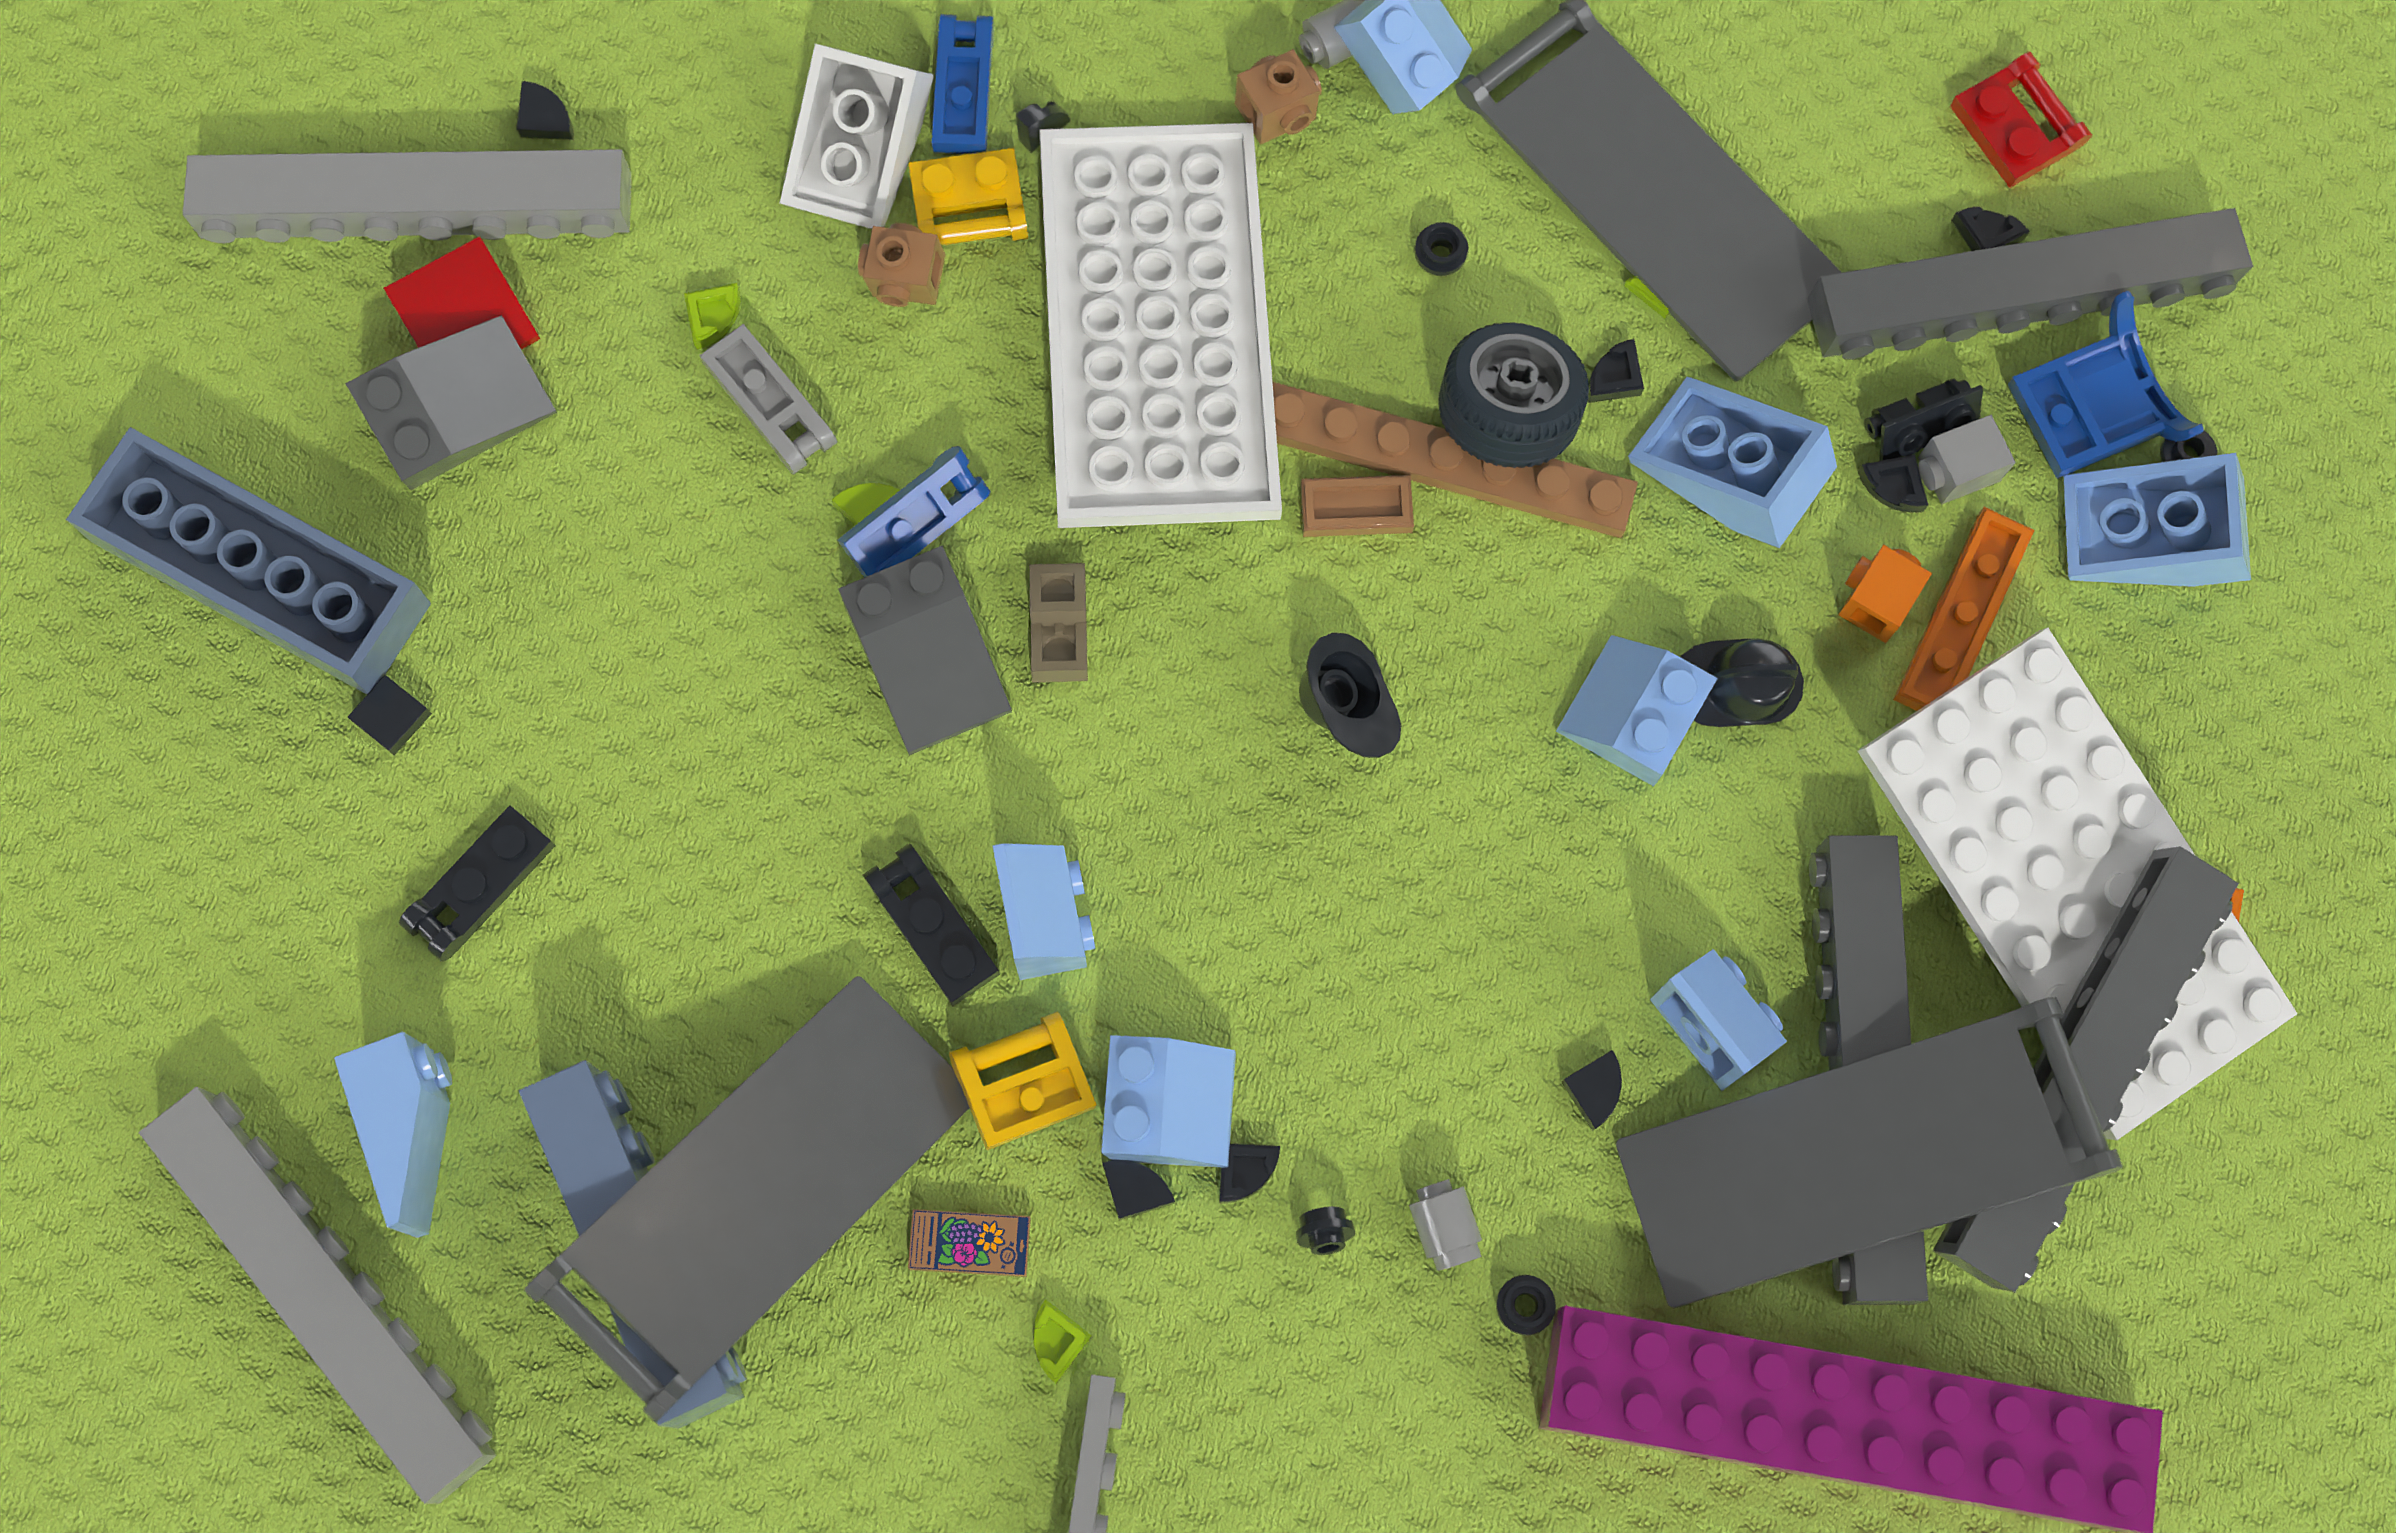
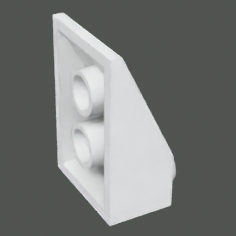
(854, 136)

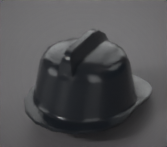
(1754, 683)
(1349, 696)

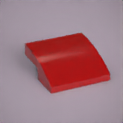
(457, 295)

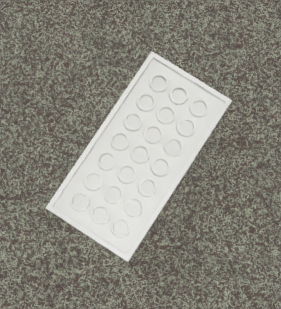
(1158, 326)
(2040, 842)

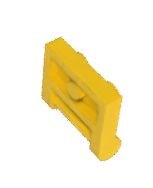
(968, 186)
(1029, 1098)

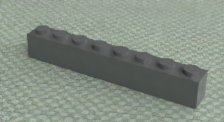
(2028, 283)
(1865, 1016)
(2109, 1029)

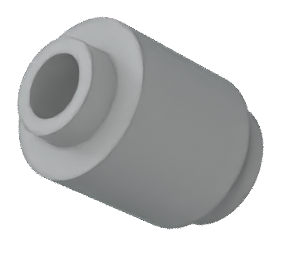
(1320, 39)
(1446, 1225)

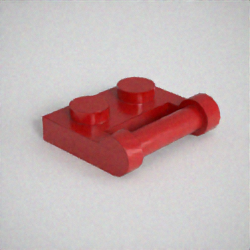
(2007, 129)

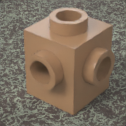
(1278, 96)
(902, 265)

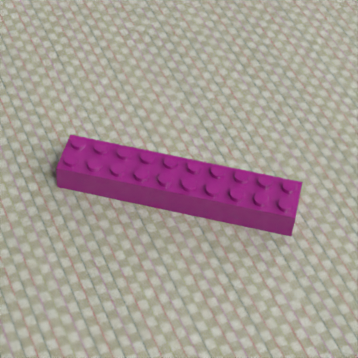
(1852, 1420)

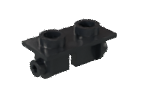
(1909, 430)

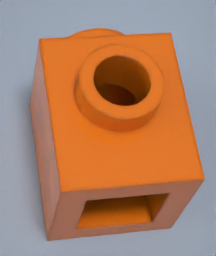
(1883, 591)

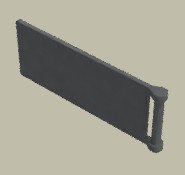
(1654, 190)
(1859, 1156)
(757, 1192)

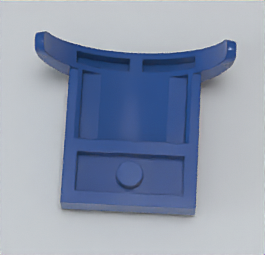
(2098, 399)

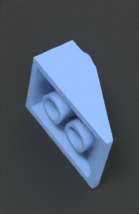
(1737, 459)
(2159, 523)
(401, 1123)

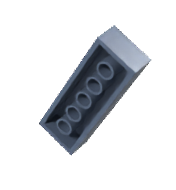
(249, 561)
(595, 1164)

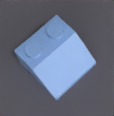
(1405, 49)
(1636, 706)
(1041, 908)
(1719, 1018)
(1168, 1102)

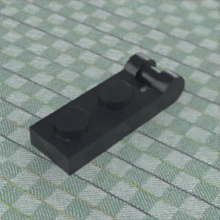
(477, 883)
(932, 927)

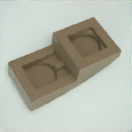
(1058, 622)

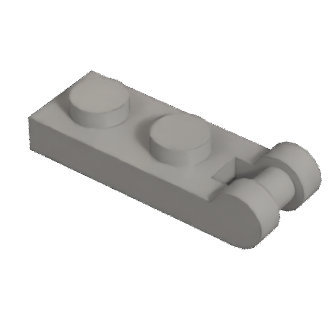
(767, 397)

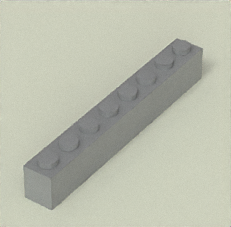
(408, 195)
(319, 1294)

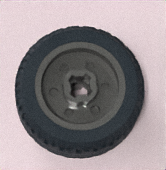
(1513, 395)

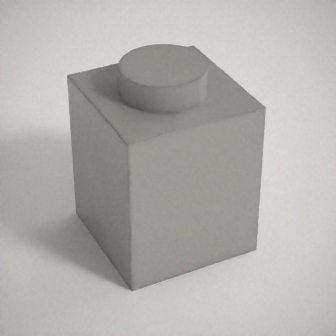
(1965, 460)

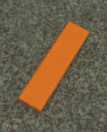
(1965, 609)

